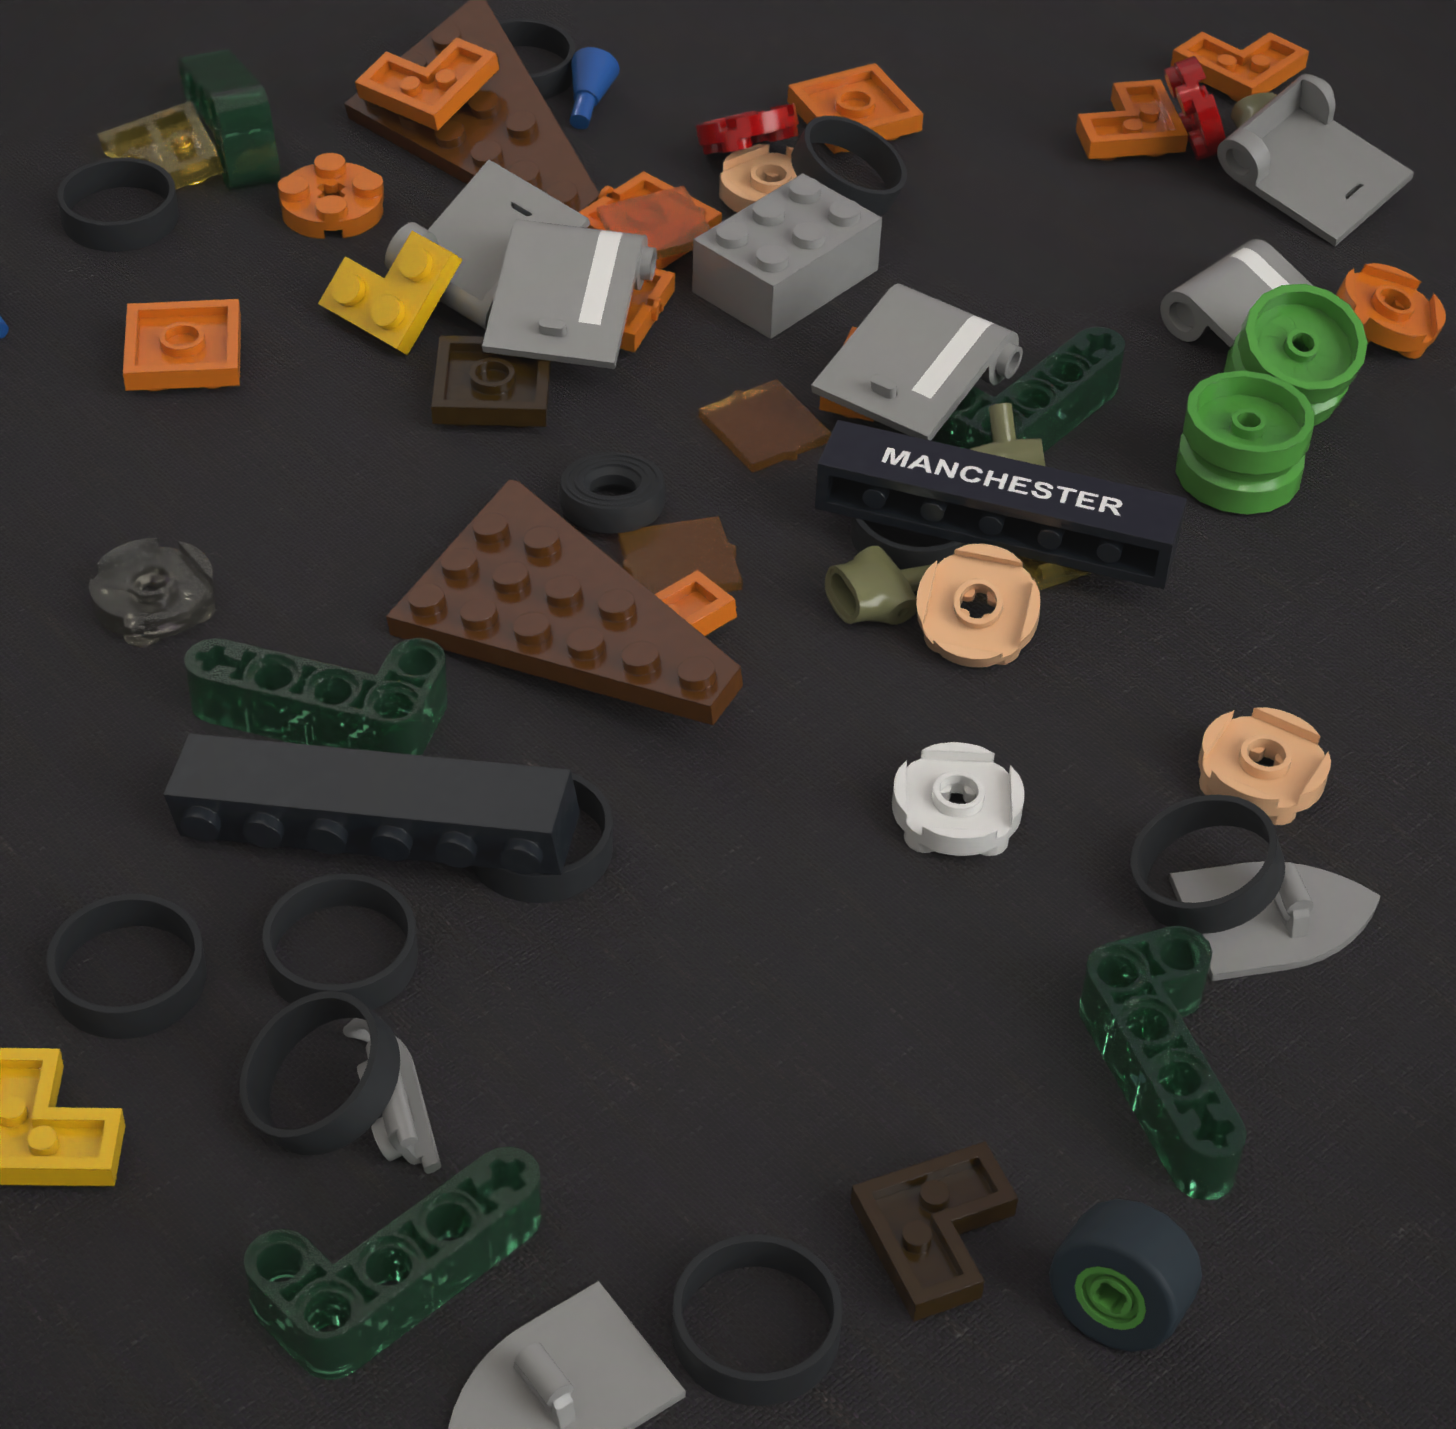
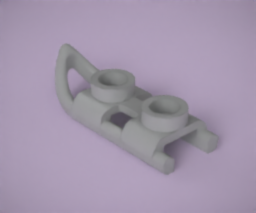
(404, 1122)

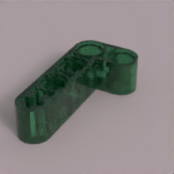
(237, 114)
(1049, 396)
(320, 701)
(1134, 1013)
(486, 1205)

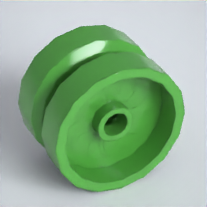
(1305, 340)
(1244, 442)

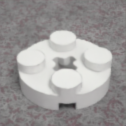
(949, 828)

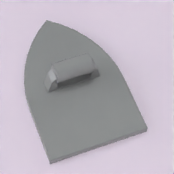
(1303, 924)
(569, 1371)

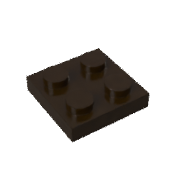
(488, 387)

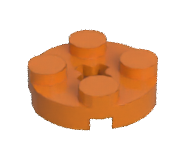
(331, 198)
(1393, 308)

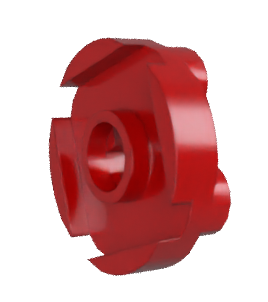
(1198, 107)
(746, 128)

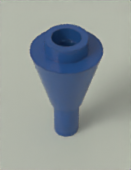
(592, 76)

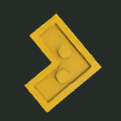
(402, 301)
(51, 1142)

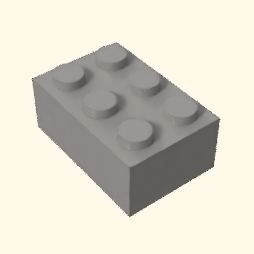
(786, 255)

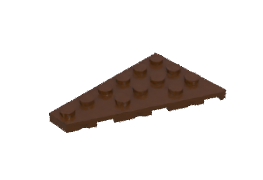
(499, 123)
(553, 605)

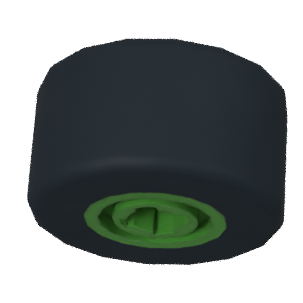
(1125, 1275)

